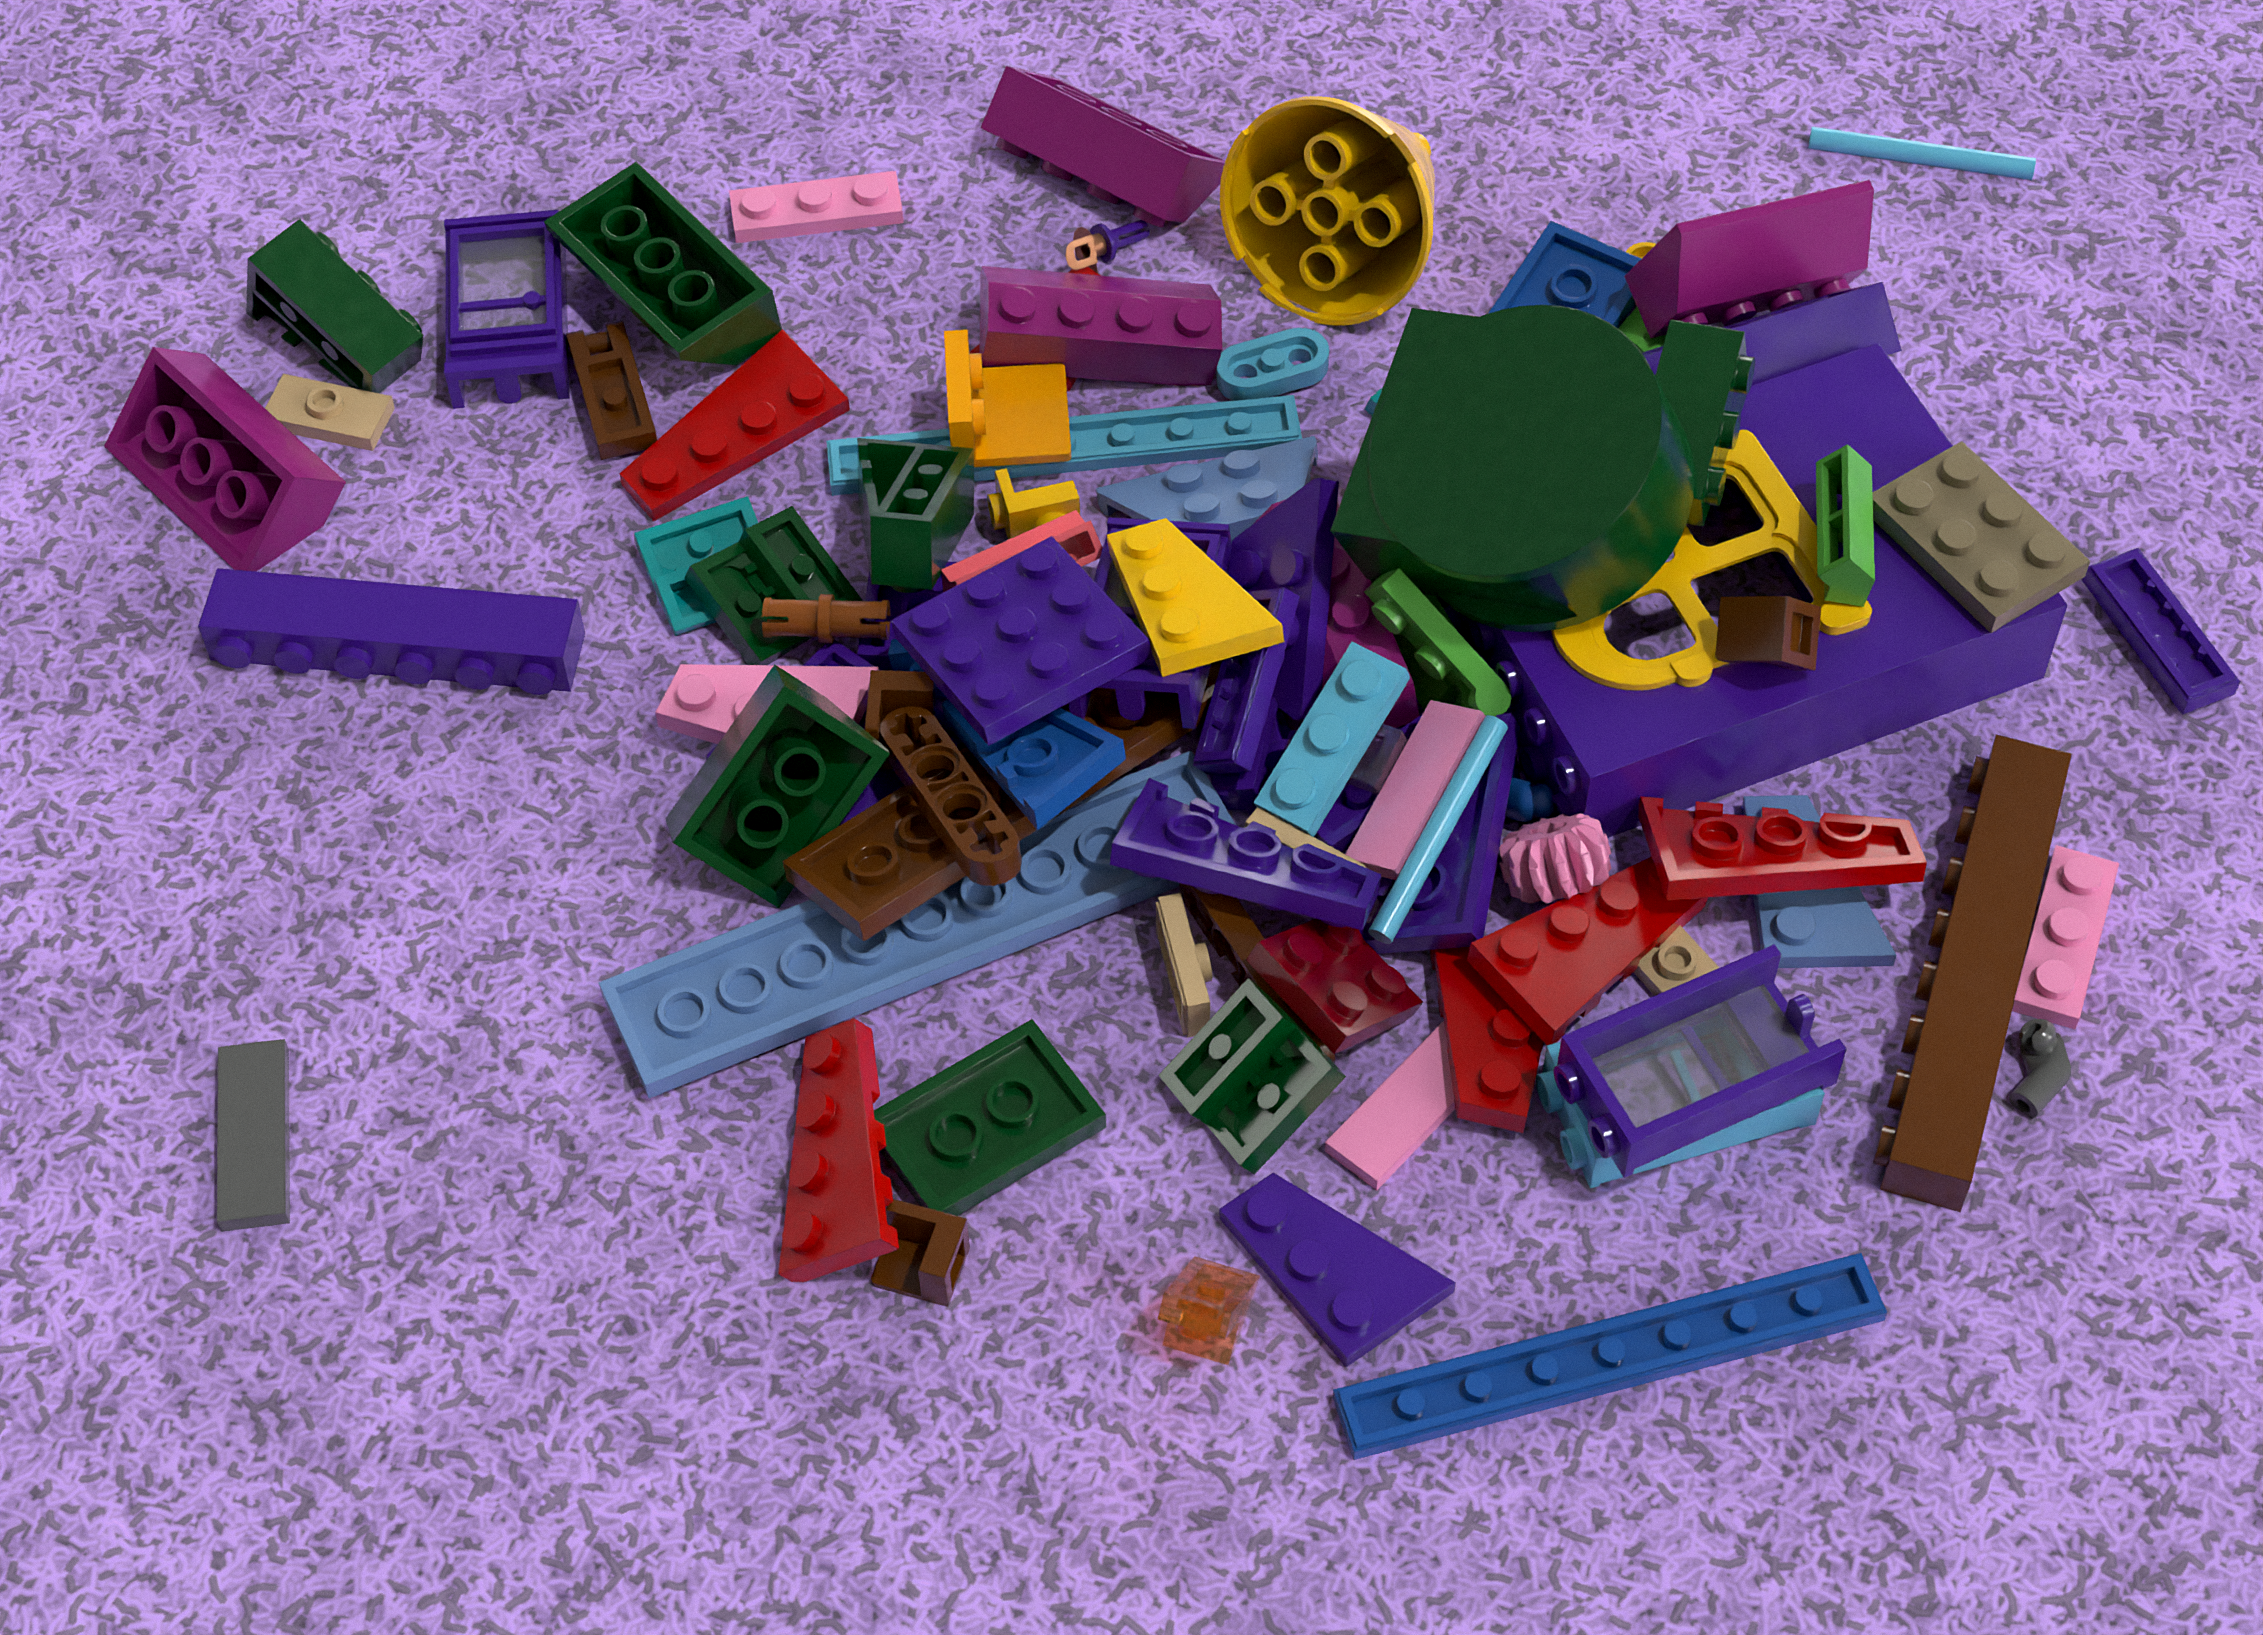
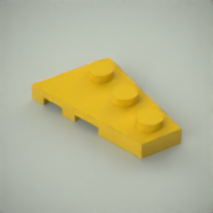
(1186, 600)

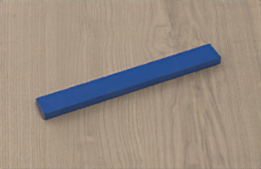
(1607, 1355)

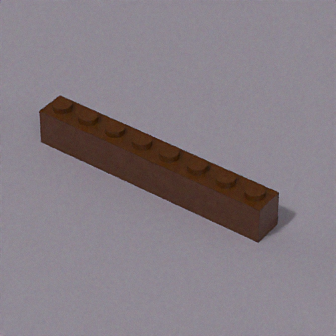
(1976, 974)

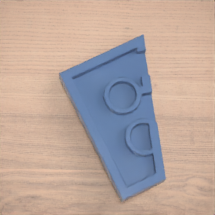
(1817, 925)

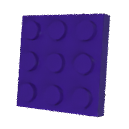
(1021, 640)

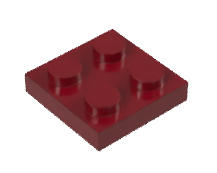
(1334, 982)

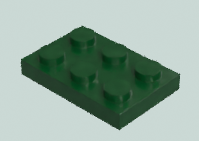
(987, 1121)

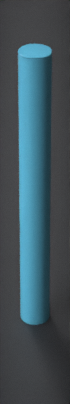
(1922, 153)
(1438, 830)

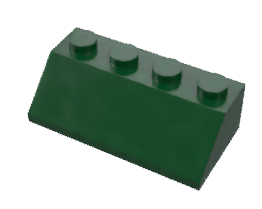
(668, 269)

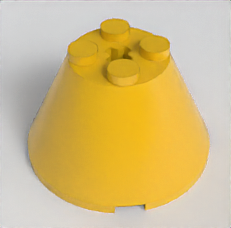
(1329, 208)

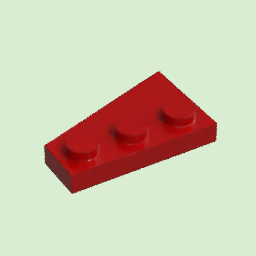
(1488, 1046)

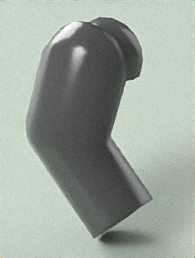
(2045, 1066)

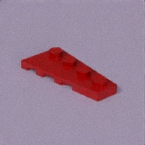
(741, 422)
(1733, 854)
(1577, 948)
(835, 1171)

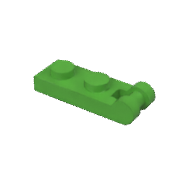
(1438, 644)

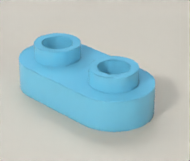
(1270, 364)

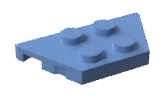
(1217, 491)

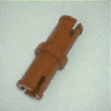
(826, 618)

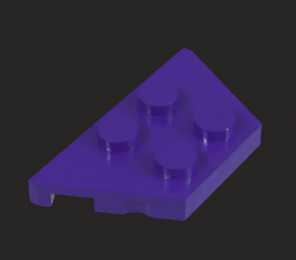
(1294, 551)

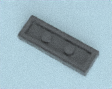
(253, 1135)

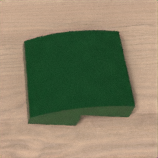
(771, 561)
(1251, 1076)

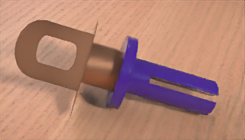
(1101, 243)

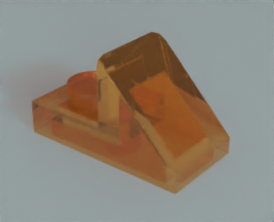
(1207, 1309)

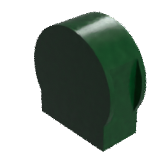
(1519, 468)

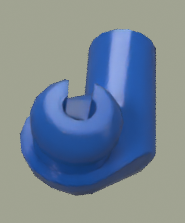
(1528, 800)

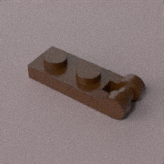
(612, 391)

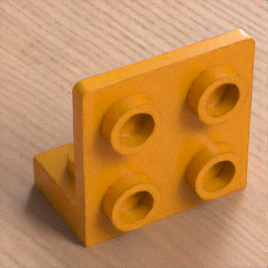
(1005, 411)

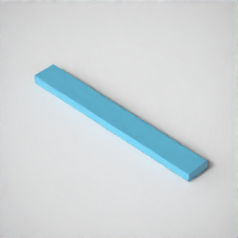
(1122, 439)

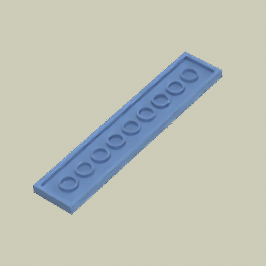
(811, 972)

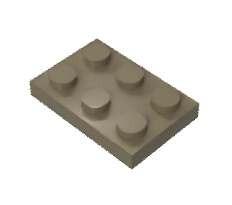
(1977, 536)

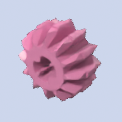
(1555, 858)

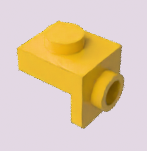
(1029, 508)

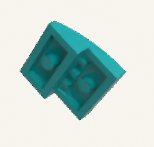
(678, 544)

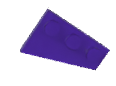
(1332, 1268)

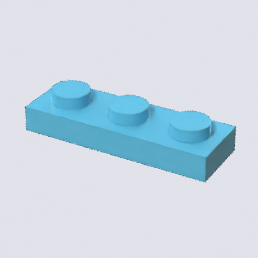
(1332, 738)

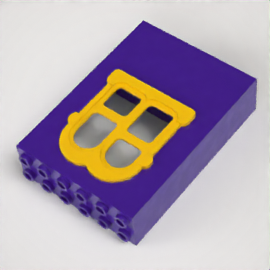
(1703, 727)

